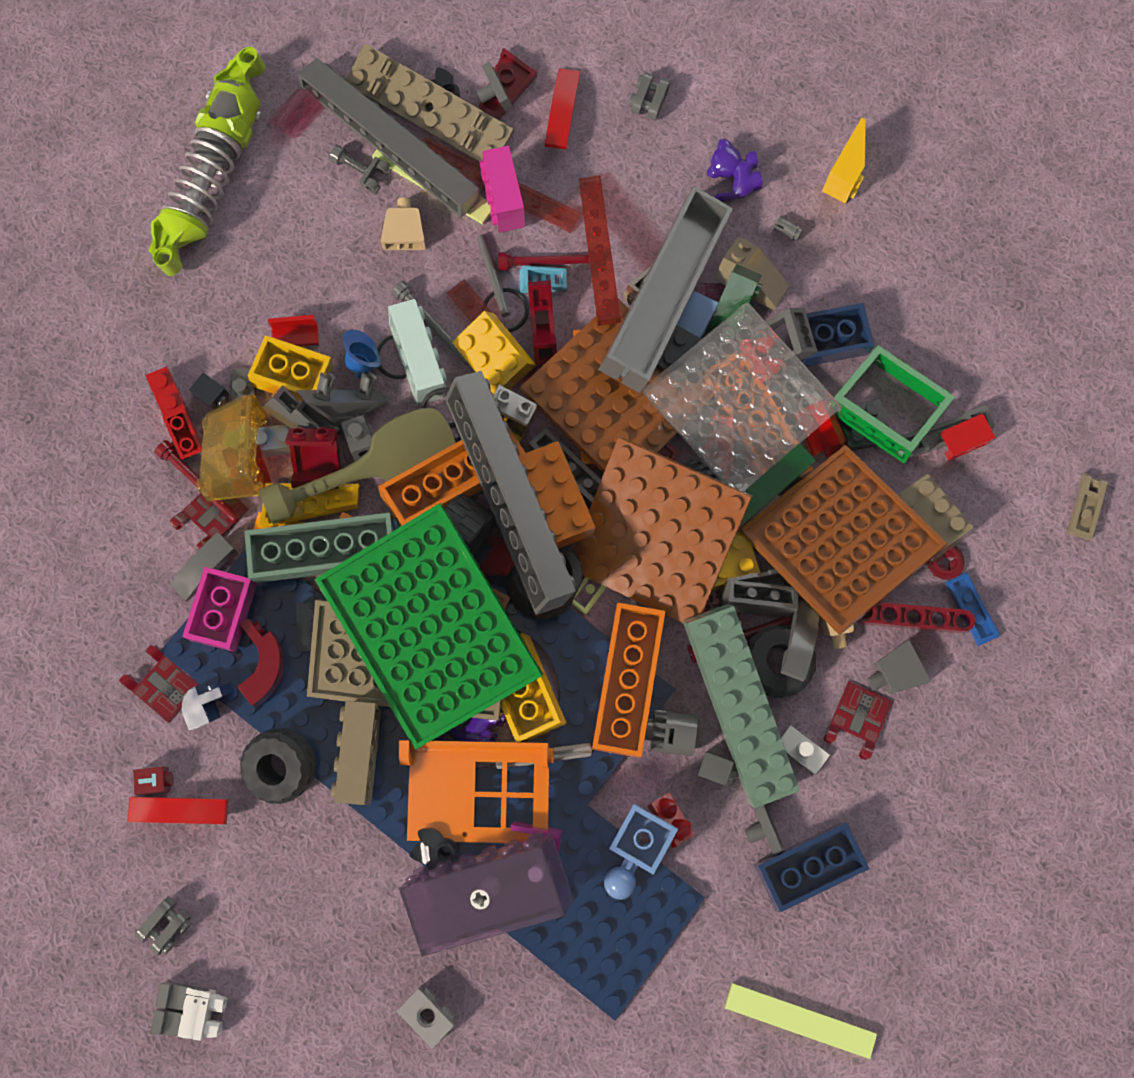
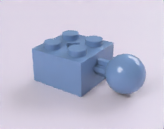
(620, 880)

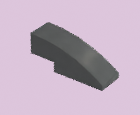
(295, 413)
(213, 555)

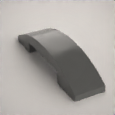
(934, 439)
(801, 642)

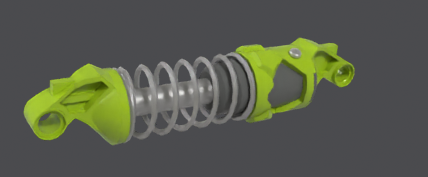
(221, 136)

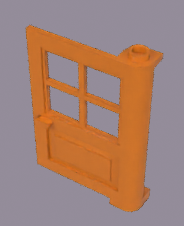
(444, 787)

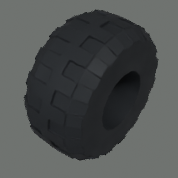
(773, 684)
(258, 771)

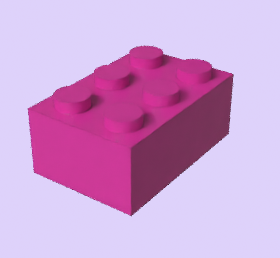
(502, 189)
(219, 609)

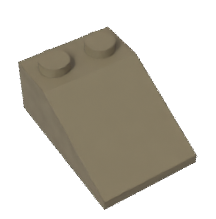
(752, 258)

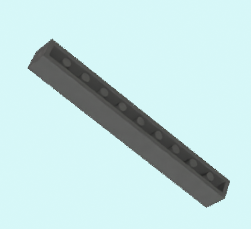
(389, 137)

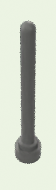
(403, 292)

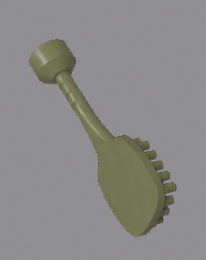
(392, 451)

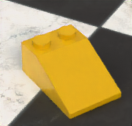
(846, 173)

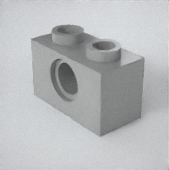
(432, 1030)

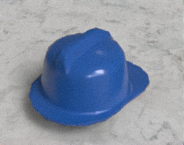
(360, 352)

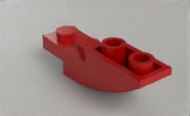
(174, 413)

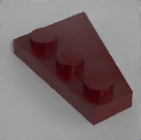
(515, 78)

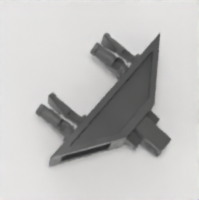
(343, 404)

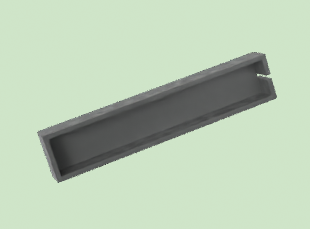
(665, 290)

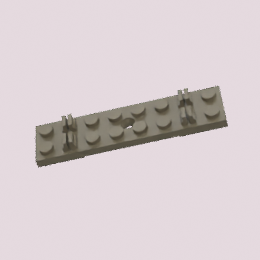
(409, 94)

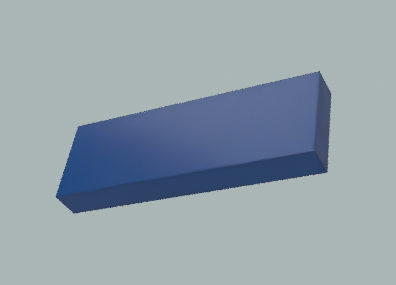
(968, 599)

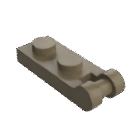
(1087, 507)

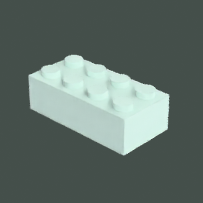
(416, 351)

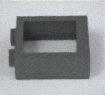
(796, 323)

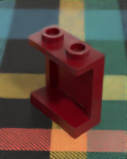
(312, 454)

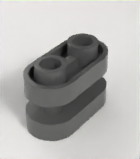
(644, 85)
(178, 923)

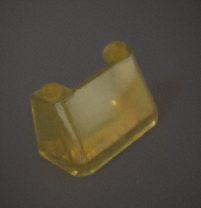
(230, 450)

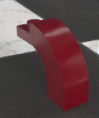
(542, 321)
(270, 666)

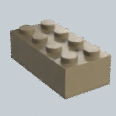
(357, 753)

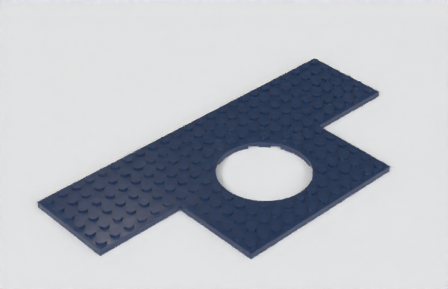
(602, 942)

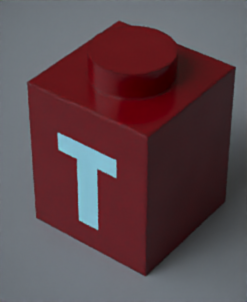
(152, 780)

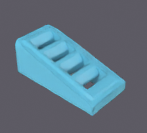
(533, 271)

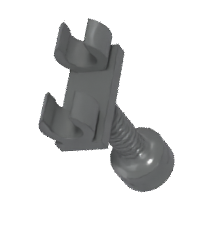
(338, 155)

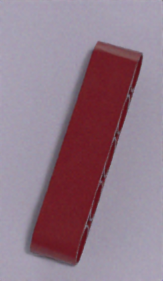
(925, 617)

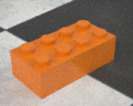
(558, 494)

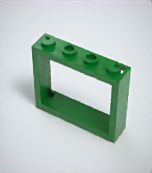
(872, 427)

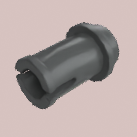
(788, 228)

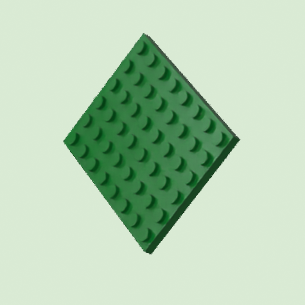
(428, 626)

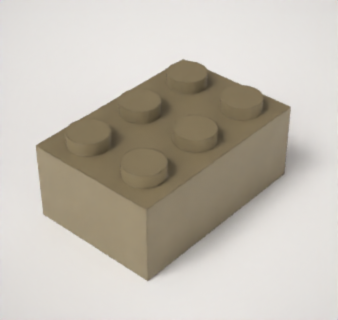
(937, 511)

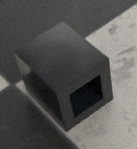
(209, 392)

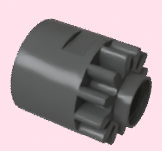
(672, 732)

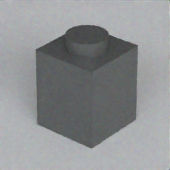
(716, 769)

